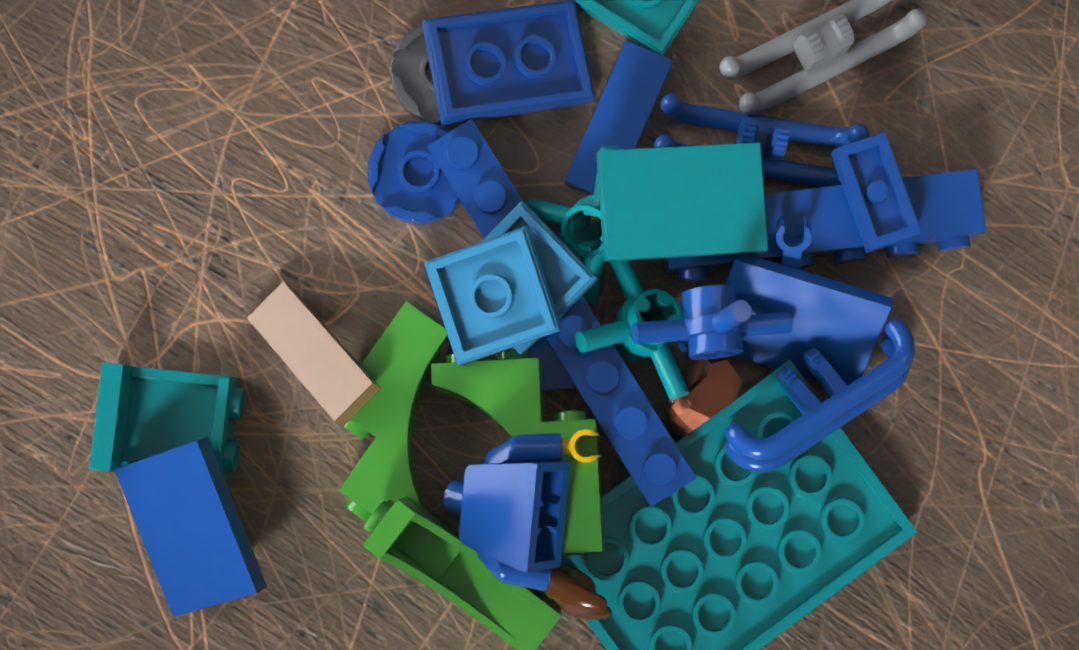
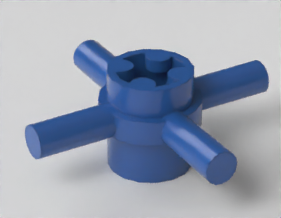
(712, 324)

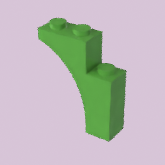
(400, 368)
(514, 397)
(434, 554)

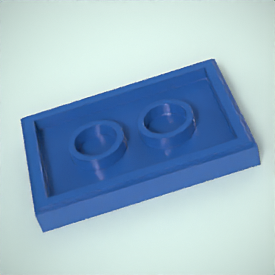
(508, 61)
(825, 314)
(190, 527)

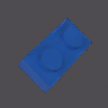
(875, 192)

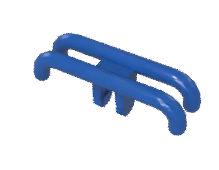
(771, 134)
(824, 418)

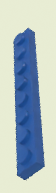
(597, 374)

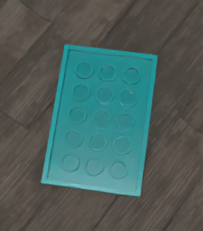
(737, 547)

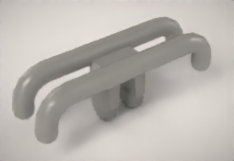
(822, 49)

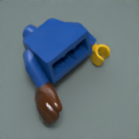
(518, 514)

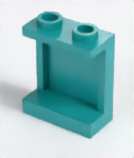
(160, 409)

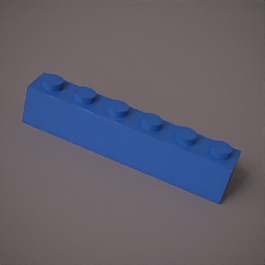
(944, 204)

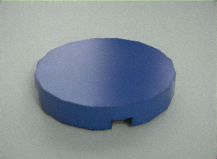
(407, 176)

